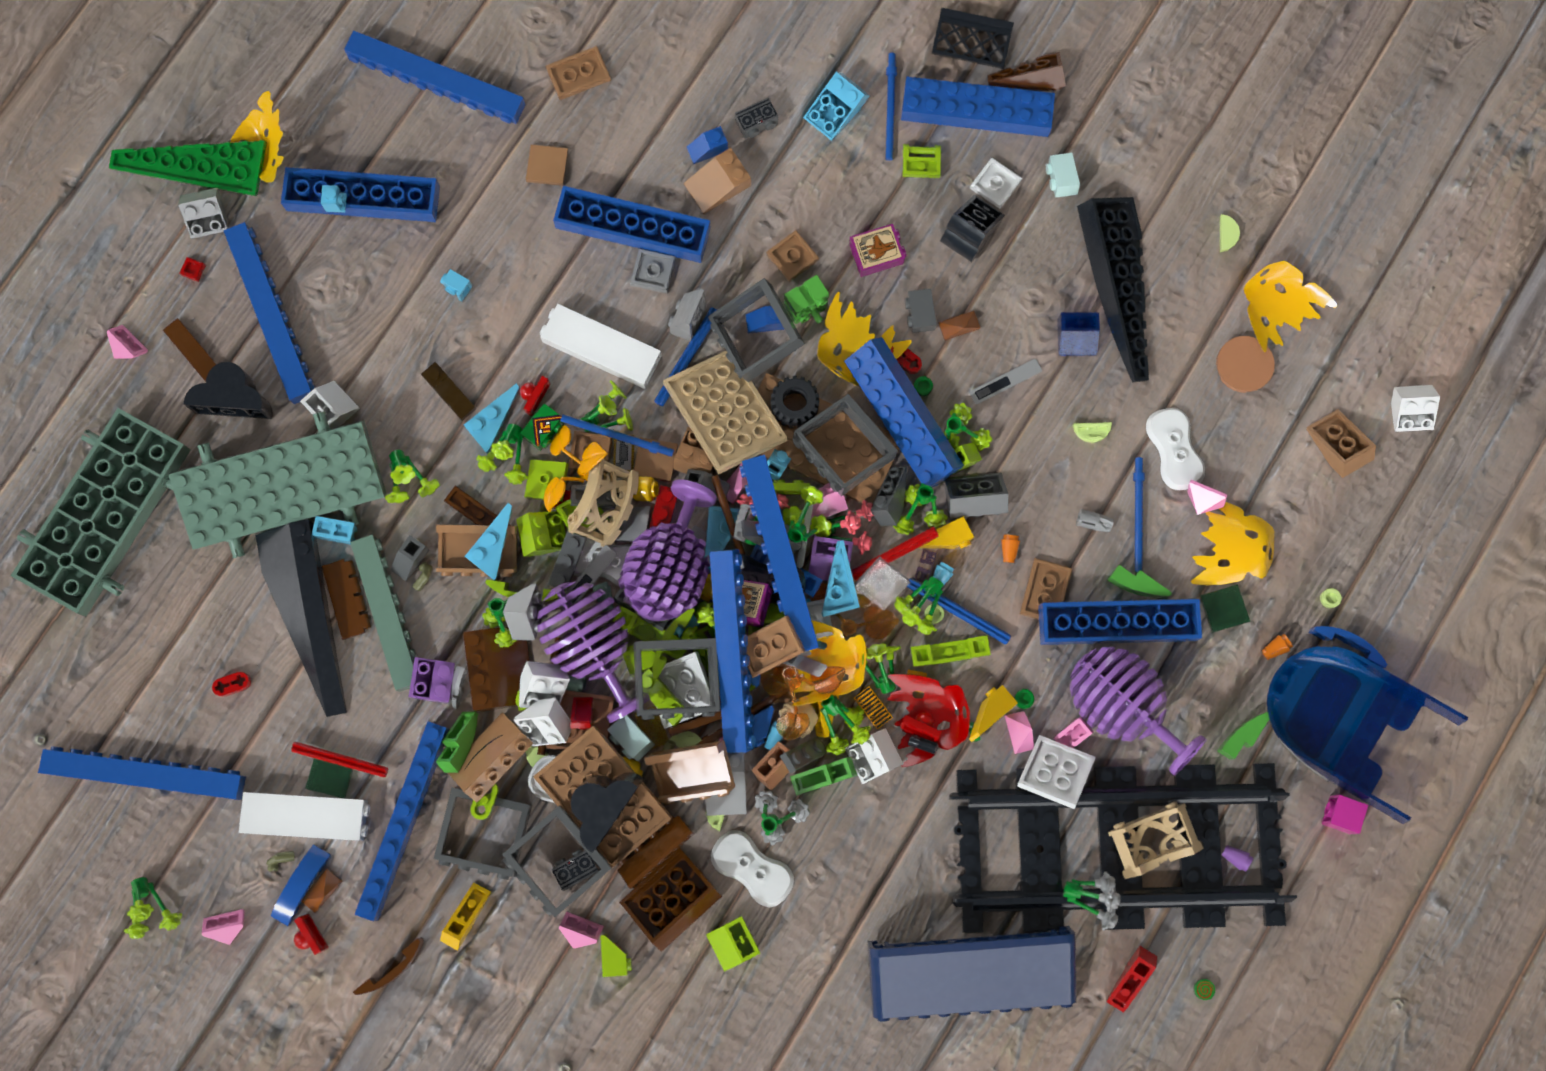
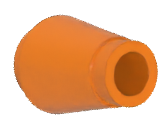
(1010, 547)
(1277, 647)

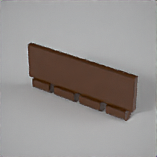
(342, 595)

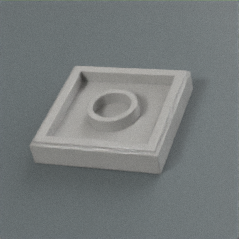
(653, 271)

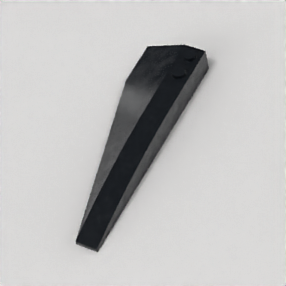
(1114, 252)
(297, 585)

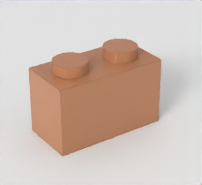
(771, 767)

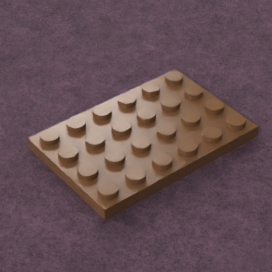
(596, 756)

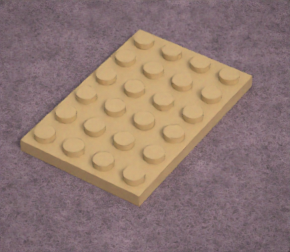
(724, 412)

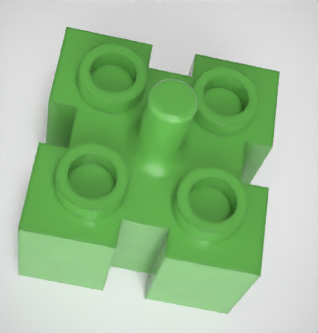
(807, 300)

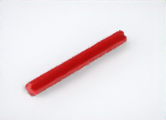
(898, 551)
(339, 759)

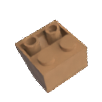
(691, 455)

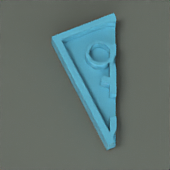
(486, 424)
(717, 530)
(488, 549)
(840, 589)

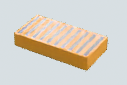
(873, 708)

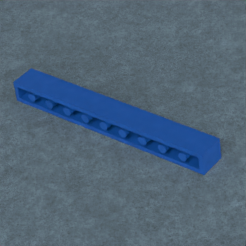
(434, 77)
(269, 312)
(778, 548)
(732, 650)
(142, 774)
(402, 823)

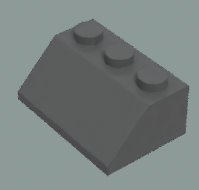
(976, 495)

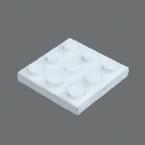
(687, 682)
(1056, 771)

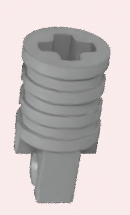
(741, 516)
(1094, 521)

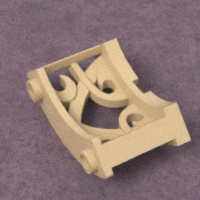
(595, 488)
(1136, 864)

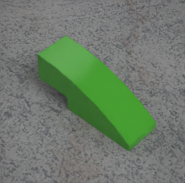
(1138, 584)
(1243, 735)
(458, 742)
(823, 776)

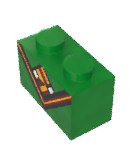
(542, 427)

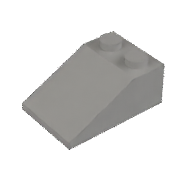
(688, 314)
(736, 801)

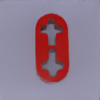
(909, 355)
(233, 688)

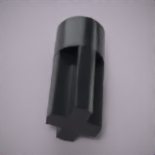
(923, 744)

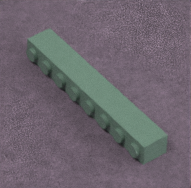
(385, 610)

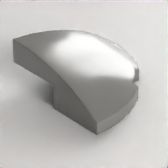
(635, 525)
(458, 679)

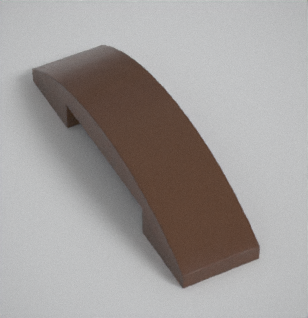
(410, 953)

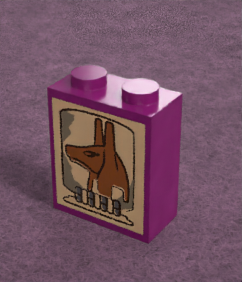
(877, 250)
(756, 602)

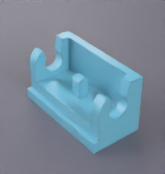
(334, 530)

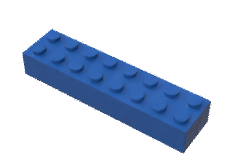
(978, 106)
(366, 194)
(632, 224)
(903, 412)
(1120, 622)

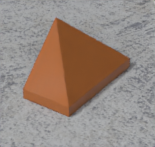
(959, 325)
(321, 890)

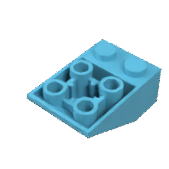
(836, 105)

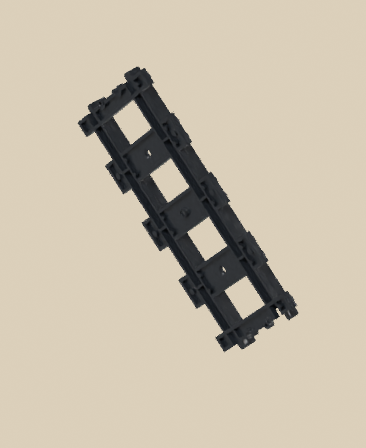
(1117, 801)

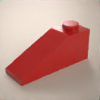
(1132, 978)

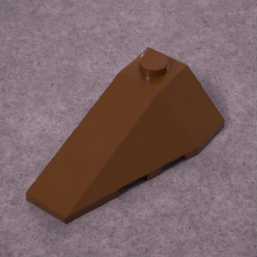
(1040, 75)

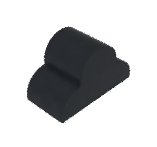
(971, 227)
(228, 393)
(600, 803)

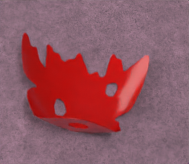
(940, 704)

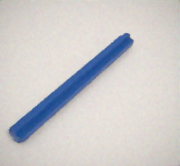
(687, 355)
(964, 614)

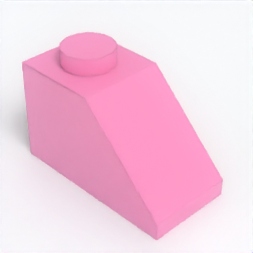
(831, 504)

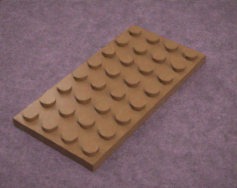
(836, 441)

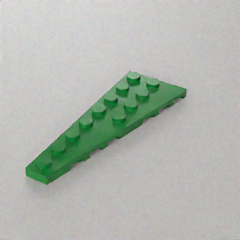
(220, 166)

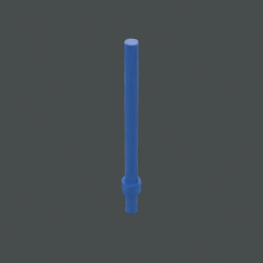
(891, 73)
(653, 446)
(1138, 477)

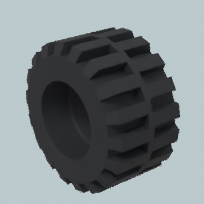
(794, 386)

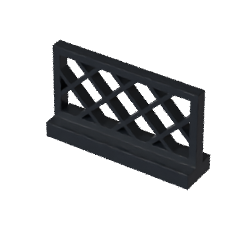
(976, 22)

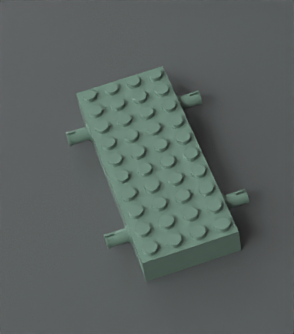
(277, 484)
(100, 513)

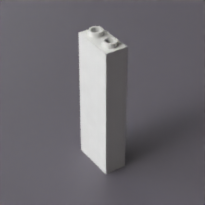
(600, 346)
(304, 816)

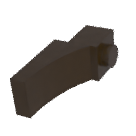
(448, 391)

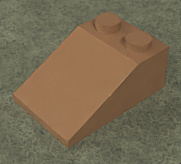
(718, 181)
(1342, 443)

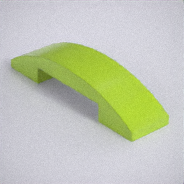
(502, 588)
(682, 621)
(645, 631)
(950, 651)

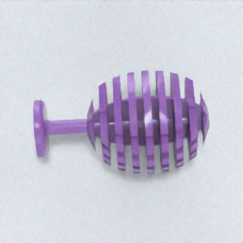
(667, 562)
(588, 641)
(1125, 700)

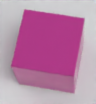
(1344, 814)

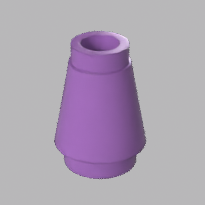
(1237, 857)

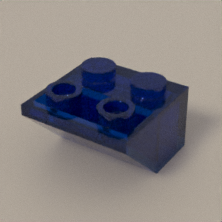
(1078, 333)

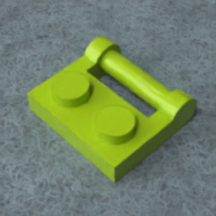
(921, 166)

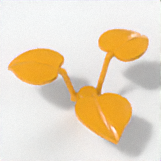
(591, 457)

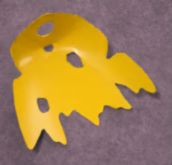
(253, 130)
(1282, 307)
(852, 335)
(1234, 545)
(837, 653)

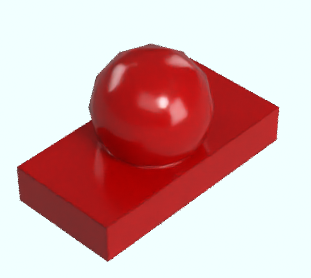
(534, 394)
(581, 713)
(921, 726)
(309, 935)

